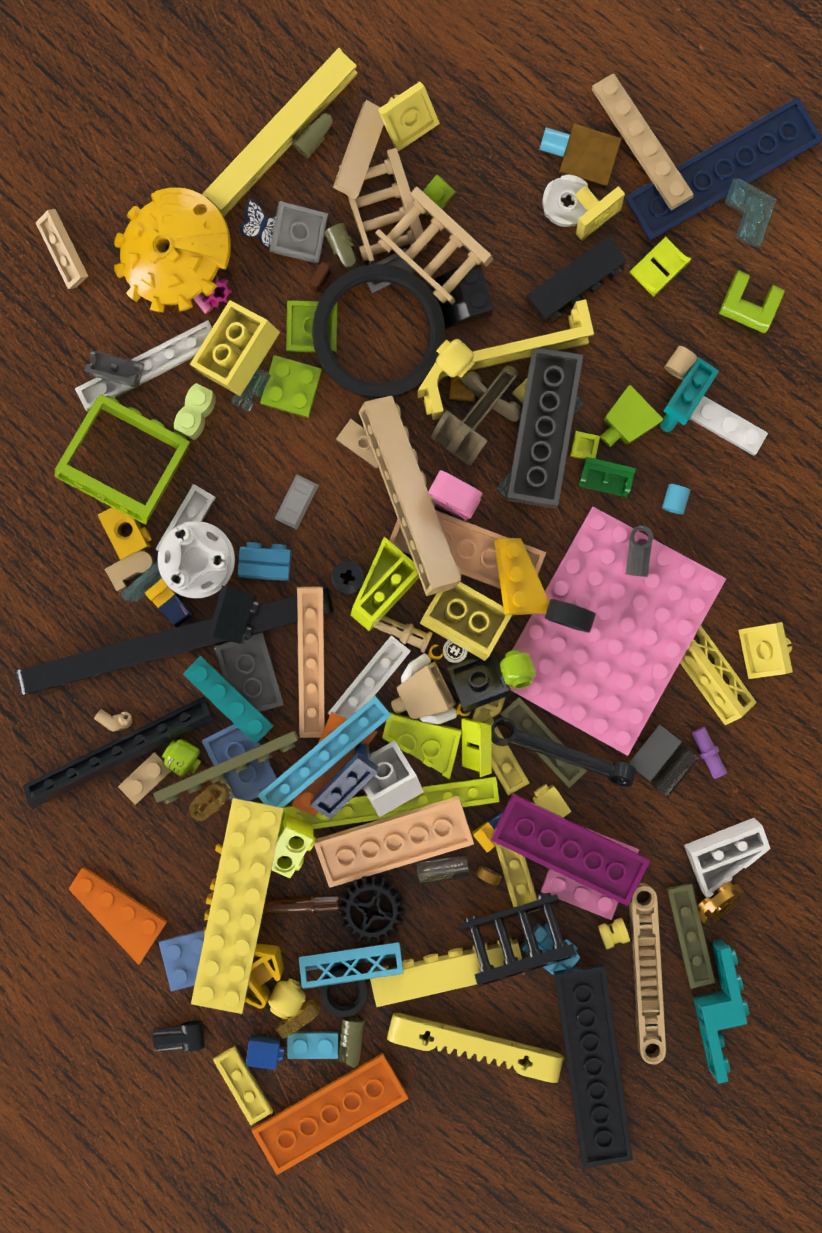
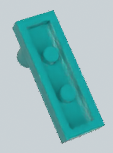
(688, 395)

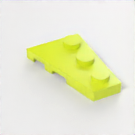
(428, 742)

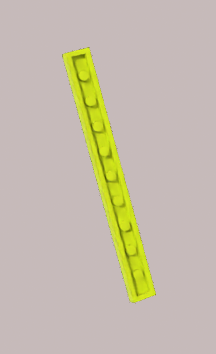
(360, 809)

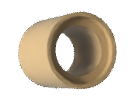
(680, 362)

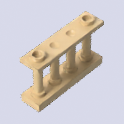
(399, 189)
(458, 237)

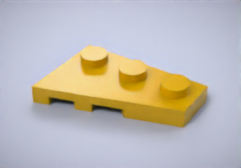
(519, 582)

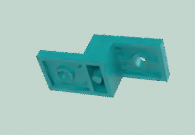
(721, 1010)

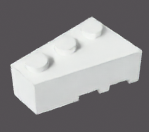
(725, 853)

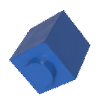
(264, 1052)

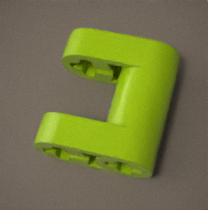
(747, 312)

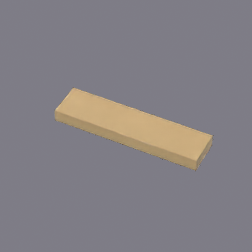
(359, 150)

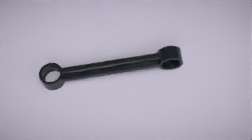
(617, 772)

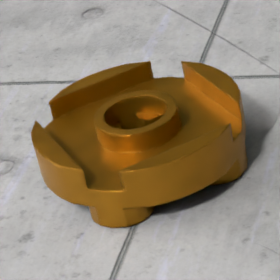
(721, 903)

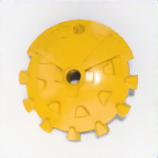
(196, 249)

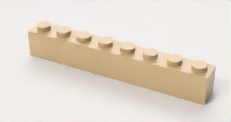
(410, 495)

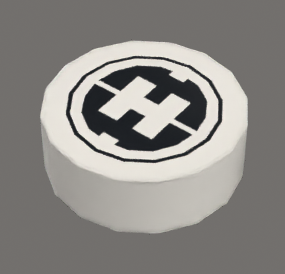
(453, 652)

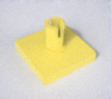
(408, 116)
(597, 211)
(766, 650)

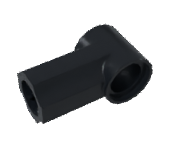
(185, 1036)

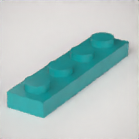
(228, 699)

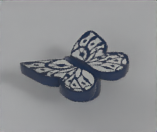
(257, 224)

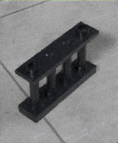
(536, 957)

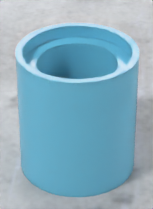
(554, 142)
(676, 499)

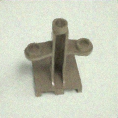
(460, 436)

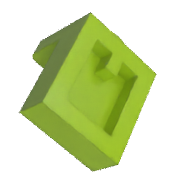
(439, 192)

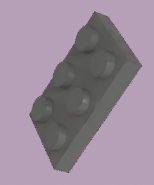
(251, 671)

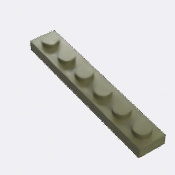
(217, 772)

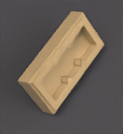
(356, 439)

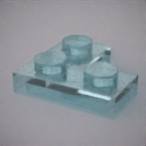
(756, 208)

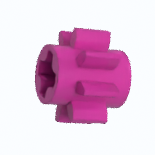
(221, 290)

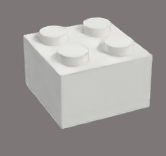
(394, 781)

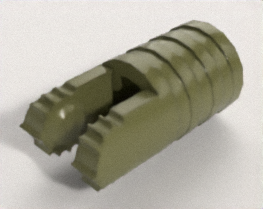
(312, 136)
(342, 245)
(351, 1040)

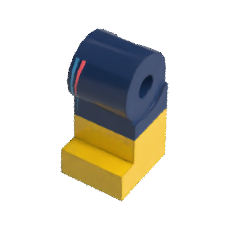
(169, 603)
(485, 831)

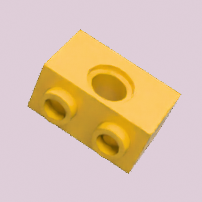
(124, 546)

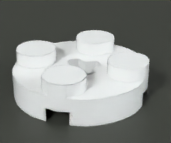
(552, 203)

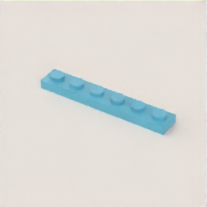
(325, 754)

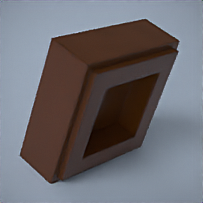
(320, 277)

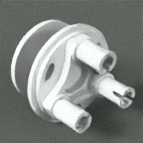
(196, 559)

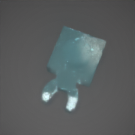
(254, 388)

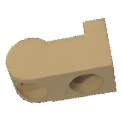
(129, 568)

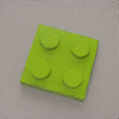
(291, 386)

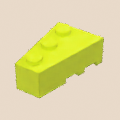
(384, 585)

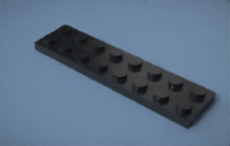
(593, 1065)

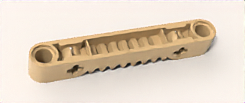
(647, 975)

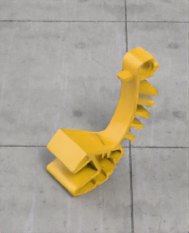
(266, 962)

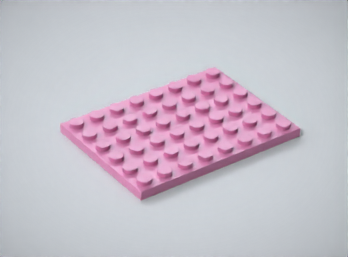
(639, 635)

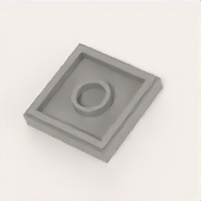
(298, 232)

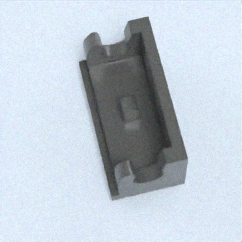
(115, 369)
(655, 753)

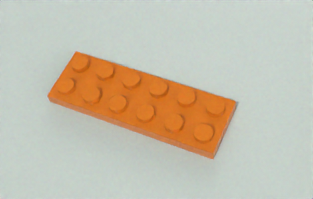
(330, 1113)

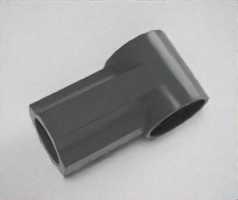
(639, 555)

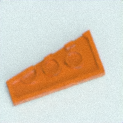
(303, 800)
(121, 915)

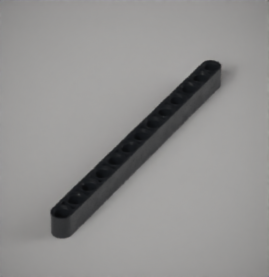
(151, 648)

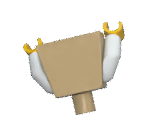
(426, 692)

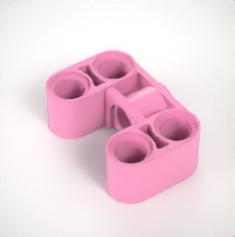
(454, 496)

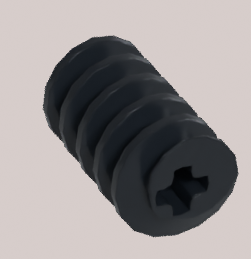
(343, 569)

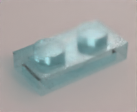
(136, 590)

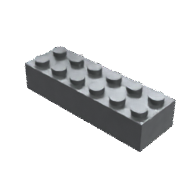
(544, 428)

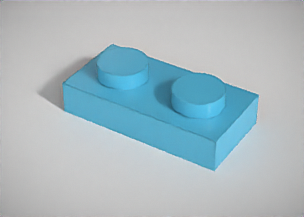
(313, 1045)

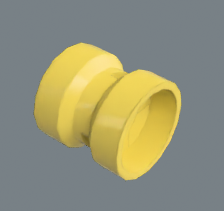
(613, 933)

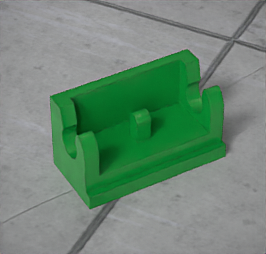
(606, 477)

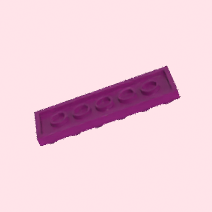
(570, 849)

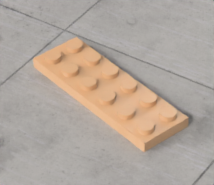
(471, 549)
(393, 841)

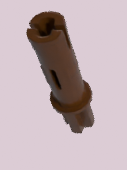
(301, 905)

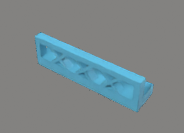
(352, 957)

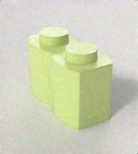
(198, 405)

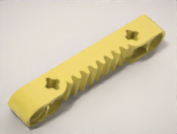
(409, 1032)

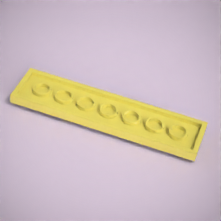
(237, 906)

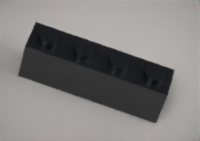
(576, 280)

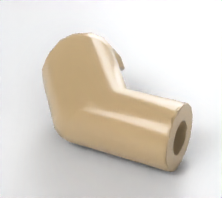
(115, 722)

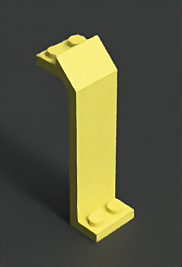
(576, 336)

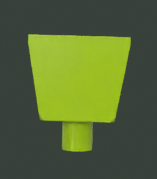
(629, 418)

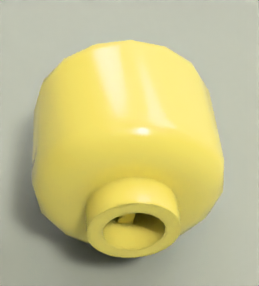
(454, 358)
(286, 998)

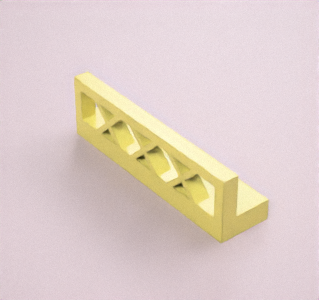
(710, 679)

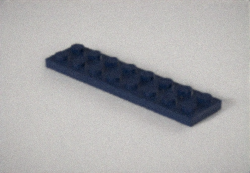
(743, 155)

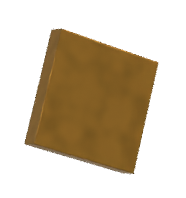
(590, 155)

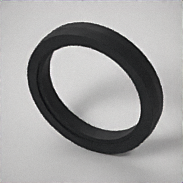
(393, 275)

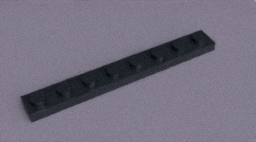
(117, 752)

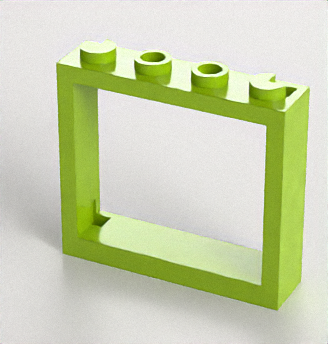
(105, 493)

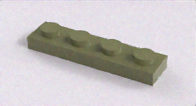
(528, 722)
(690, 935)

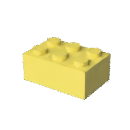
(235, 348)
(466, 619)

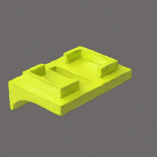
(650, 275)
(472, 757)

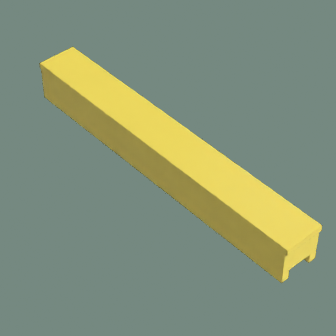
(281, 132)

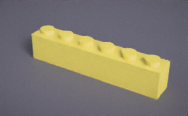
(436, 974)

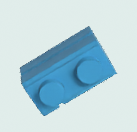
(264, 562)

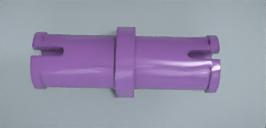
(709, 752)

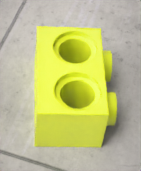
(292, 847)

